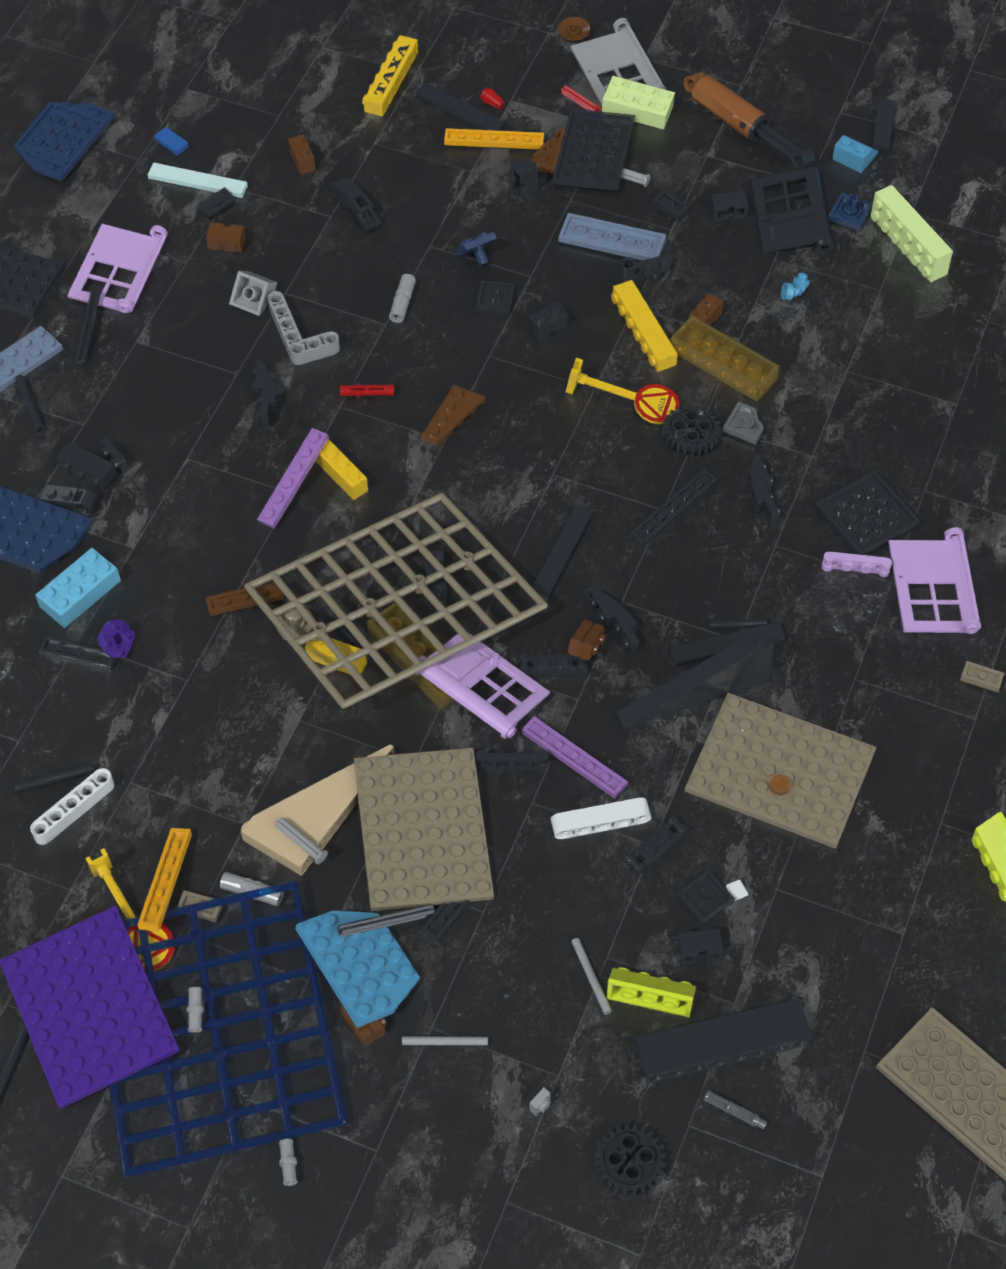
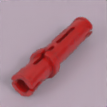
(366, 390)

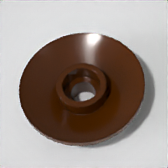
(574, 29)

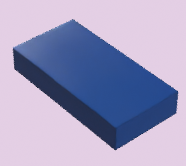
(171, 141)

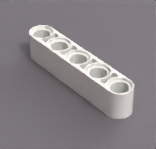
(69, 815)
(600, 818)

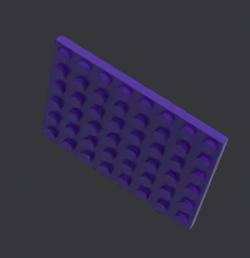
(88, 1007)

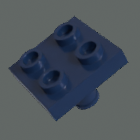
(850, 211)
(477, 246)

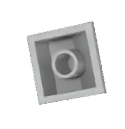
(251, 292)

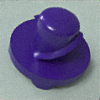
(116, 638)

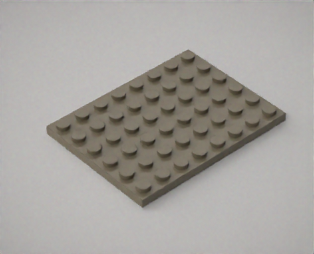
(757, 743)
(422, 829)

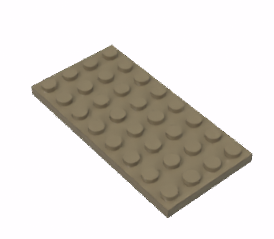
(953, 1085)

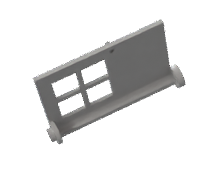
(613, 53)

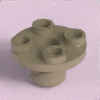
(295, 623)

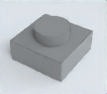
(540, 1102)

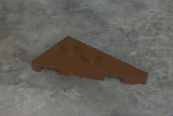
(548, 154)

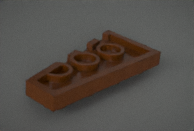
(451, 413)

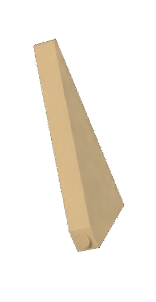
(313, 811)

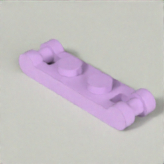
(857, 563)

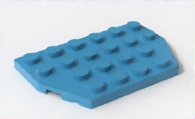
(362, 968)

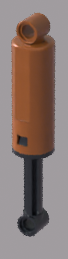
(743, 116)

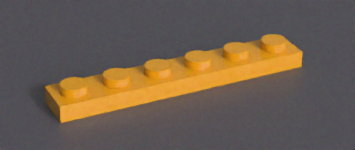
(491, 138)
(164, 879)

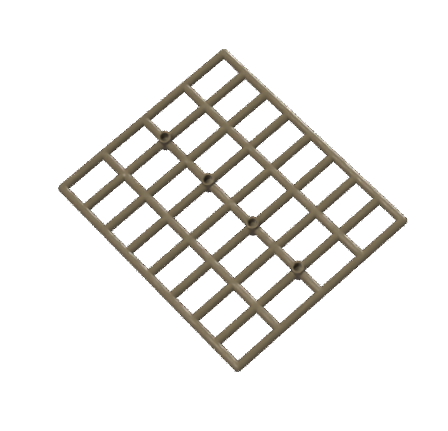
(371, 606)

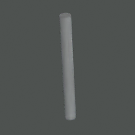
(591, 976)
(443, 1040)

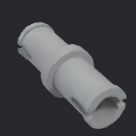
(195, 1009)
(288, 1162)

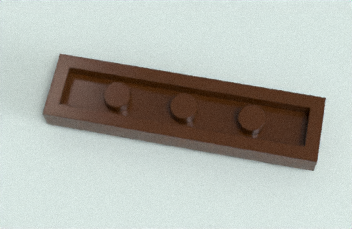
(241, 599)

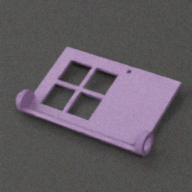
(121, 250)
(932, 564)
(466, 668)

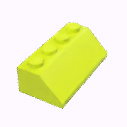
(991, 843)
(651, 992)

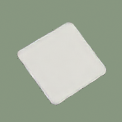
(737, 890)

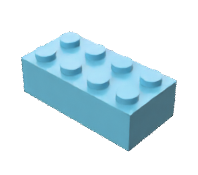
(78, 587)

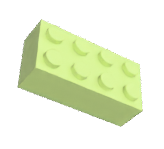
(647, 103)

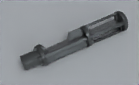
(734, 1109)

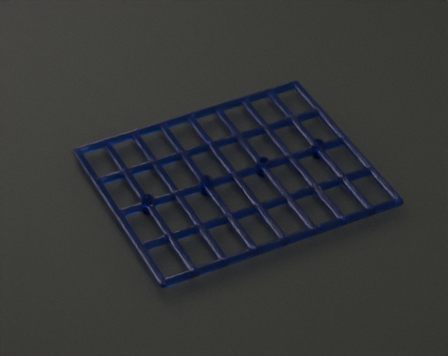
(219, 1054)

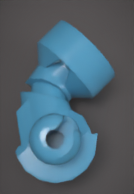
(796, 288)

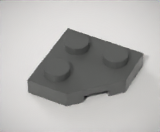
(744, 423)

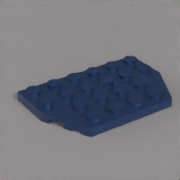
(61, 137)
(37, 532)

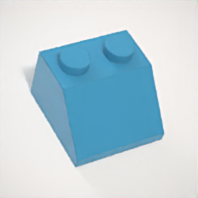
(853, 153)

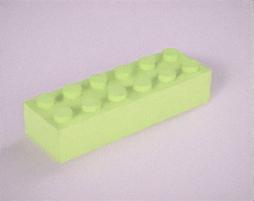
(911, 233)

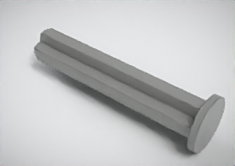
(636, 177)
(301, 840)

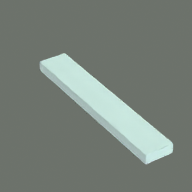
(196, 179)

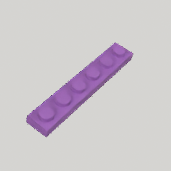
(293, 478)
(574, 757)

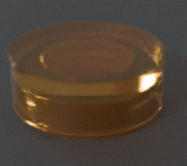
(780, 785)

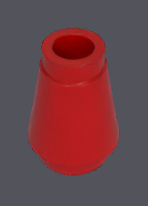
(491, 98)

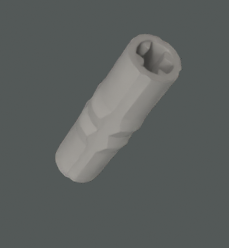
(402, 298)
(241, 884)

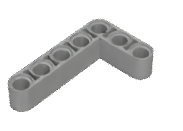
(300, 350)

